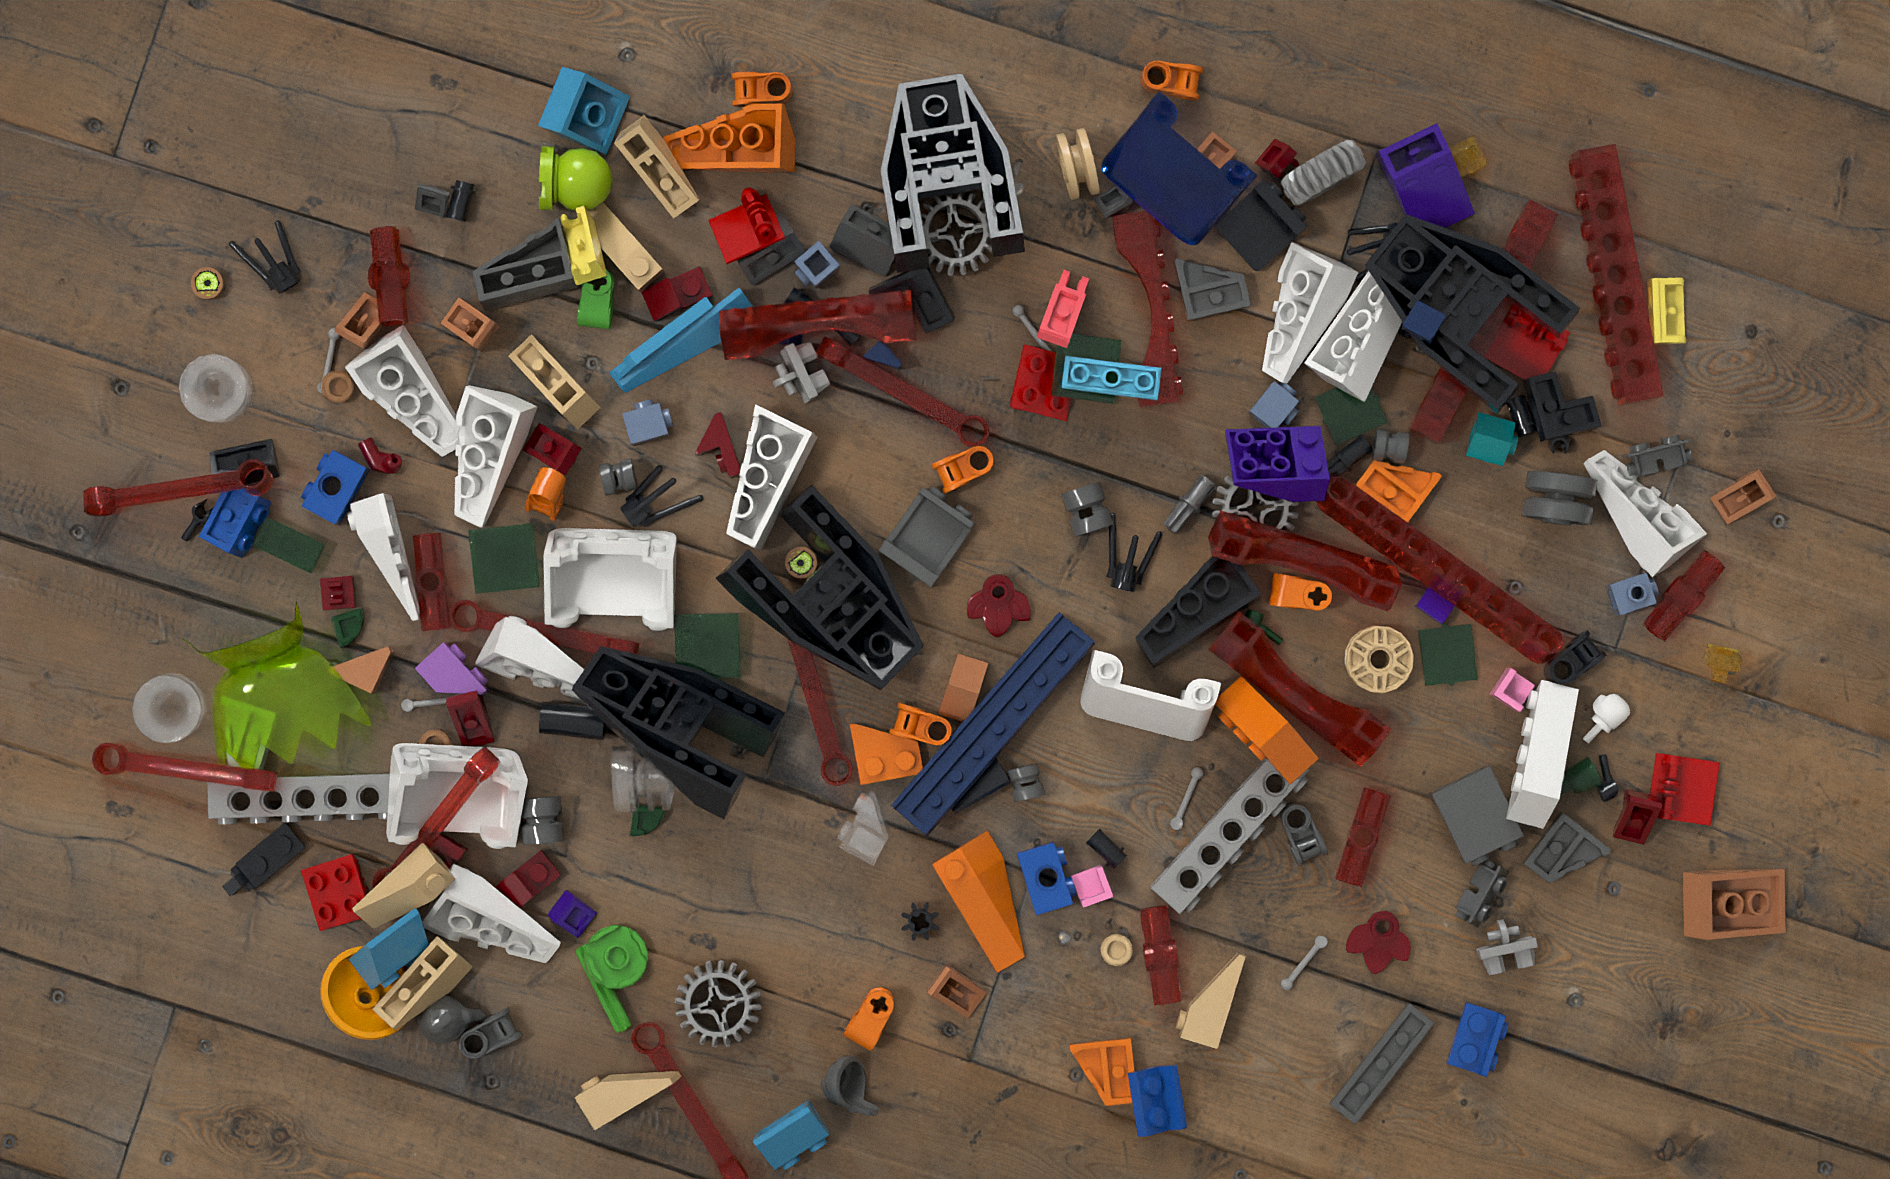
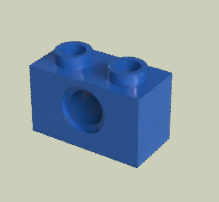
(334, 506)
(1046, 897)

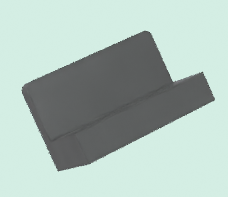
(864, 240)
(773, 257)

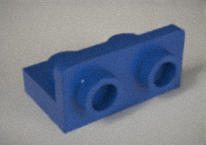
(235, 521)
(1477, 1039)
(1157, 1100)

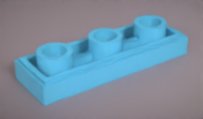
(1090, 376)

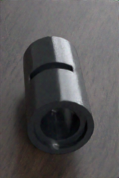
(570, 721)

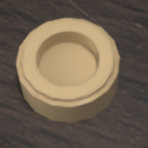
(1116, 949)

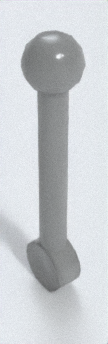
(1018, 311)
(333, 337)
(409, 705)
(1176, 822)
(1320, 942)

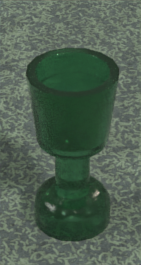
(1581, 777)

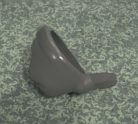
(447, 1020)
(846, 1086)

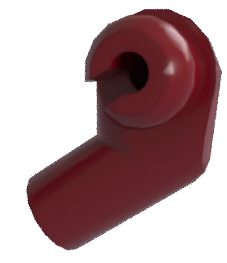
(377, 460)

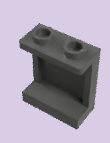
(928, 535)
(1476, 815)

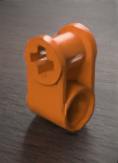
(1174, 80)
(758, 88)
(961, 468)
(547, 493)
(1293, 592)
(918, 725)
(868, 1022)

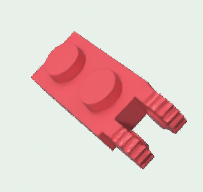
(1062, 311)

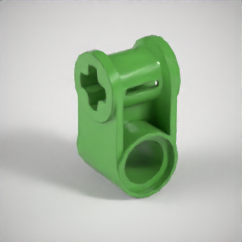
(595, 306)

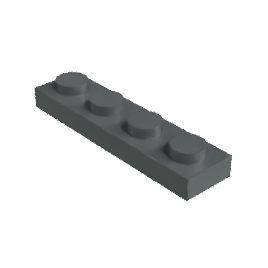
(1381, 1063)

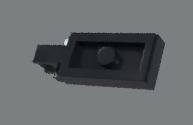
(265, 860)

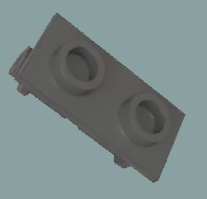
(1644, 458)
(1489, 884)

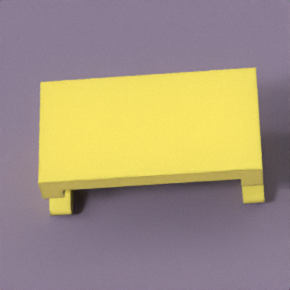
(583, 247)
(1666, 310)

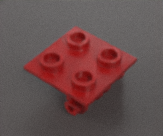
(746, 227)
(1524, 345)
(1034, 385)
(1684, 788)
(334, 890)

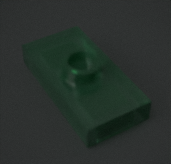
(289, 545)

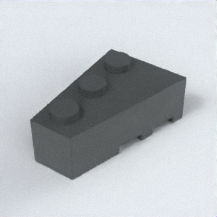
(527, 271)

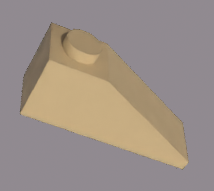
(656, 166)
(625, 249)
(554, 382)
(407, 887)
(423, 983)
(1208, 1011)
(618, 1093)

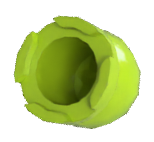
(573, 179)

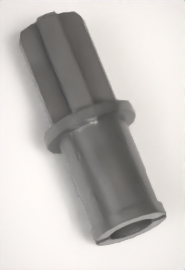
(1189, 504)

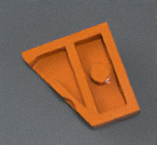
(1397, 487)
(884, 755)
(1107, 1067)

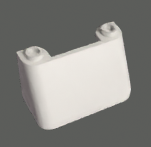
(610, 575)
(1144, 709)
(425, 775)

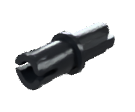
(1348, 456)

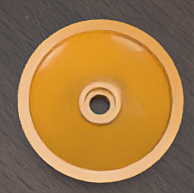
(341, 1002)

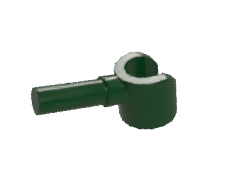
(1257, 618)

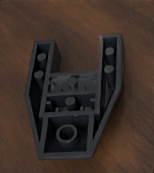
(941, 147)
(1466, 284)
(843, 609)
(661, 710)

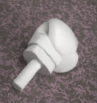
(1610, 713)

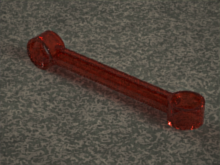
(897, 388)
(105, 500)
(558, 636)
(818, 711)
(185, 769)
(476, 770)
(726, 1162)

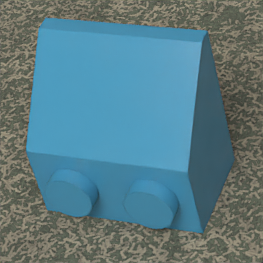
(584, 110)
(391, 951)
(792, 1135)

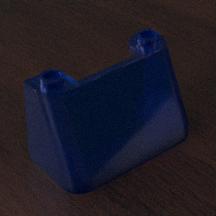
(1172, 176)

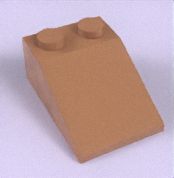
(1733, 903)

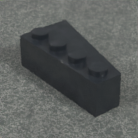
(1198, 608)

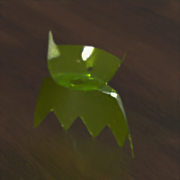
(294, 695)

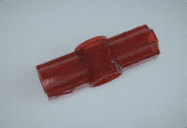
(389, 276)
(1683, 595)
(434, 603)
(1356, 858)
(1160, 955)

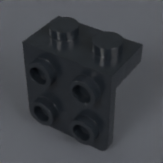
(1261, 225)

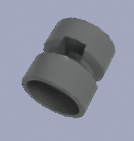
(1083, 498)
(542, 820)

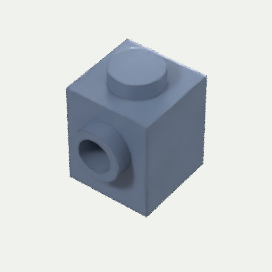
(816, 266)
(1275, 406)
(647, 422)
(1632, 593)

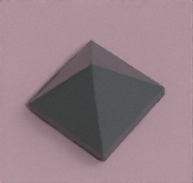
(432, 200)
(1113, 202)

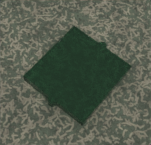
(1349, 416)
(1447, 654)

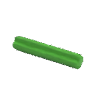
(608, 1000)

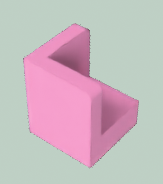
(1512, 689)
(1092, 886)

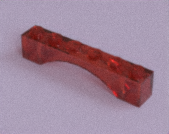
(1137, 244)
(754, 329)
(1253, 542)
(1345, 727)

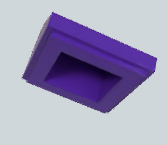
(1434, 606)
(571, 913)

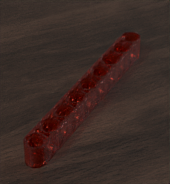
(1455, 571)

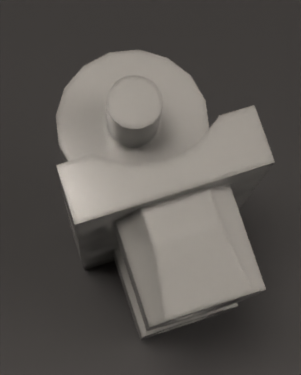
(807, 385)
(1492, 954)

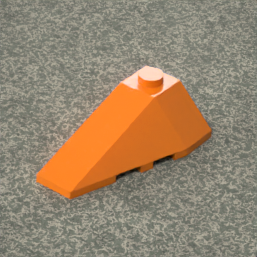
(743, 141)
(982, 892)

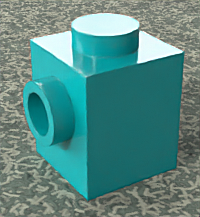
(1491, 439)

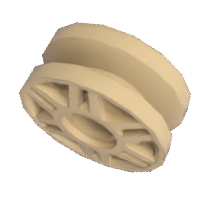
(1077, 164)
(1359, 653)

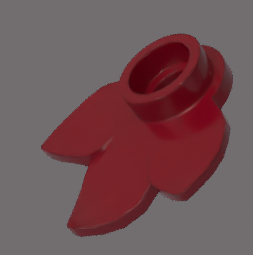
(998, 610)
(1376, 946)

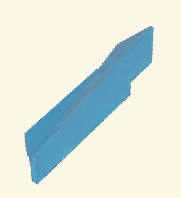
(677, 342)

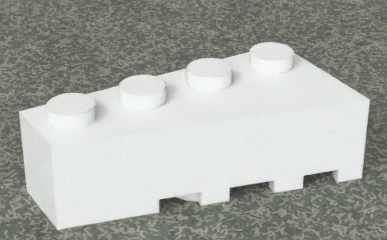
(1357, 341)
(767, 475)
(1542, 754)

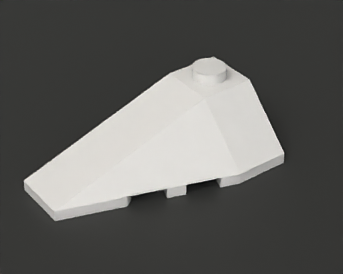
(1308, 301)
(403, 384)
(490, 439)
(1648, 525)
(380, 533)
(525, 652)
(483, 914)

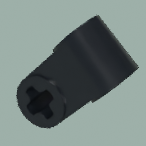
(1578, 656)

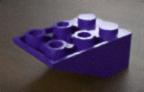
(1426, 178)
(1279, 462)

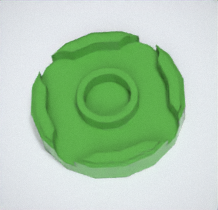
(615, 957)

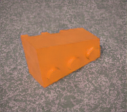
(1265, 729)

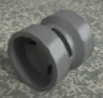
(1393, 446)
(625, 475)
(1024, 775)

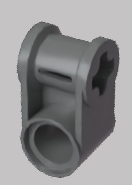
(1303, 835)
(491, 1034)

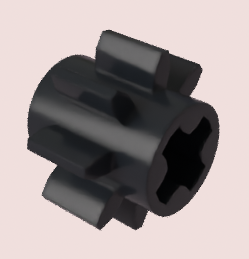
(911, 924)

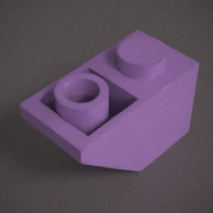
(449, 673)

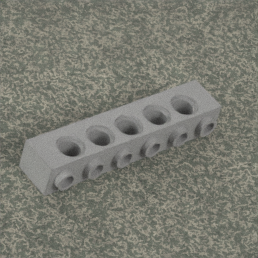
(223, 806)
(1168, 882)

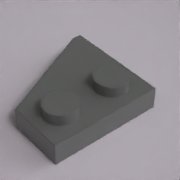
(1210, 290)
(1563, 849)

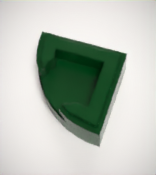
(348, 626)
(646, 821)

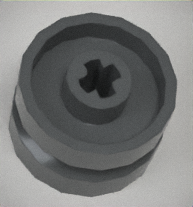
(1559, 498)

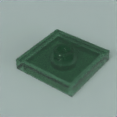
(1090, 348)
(504, 558)
(709, 642)

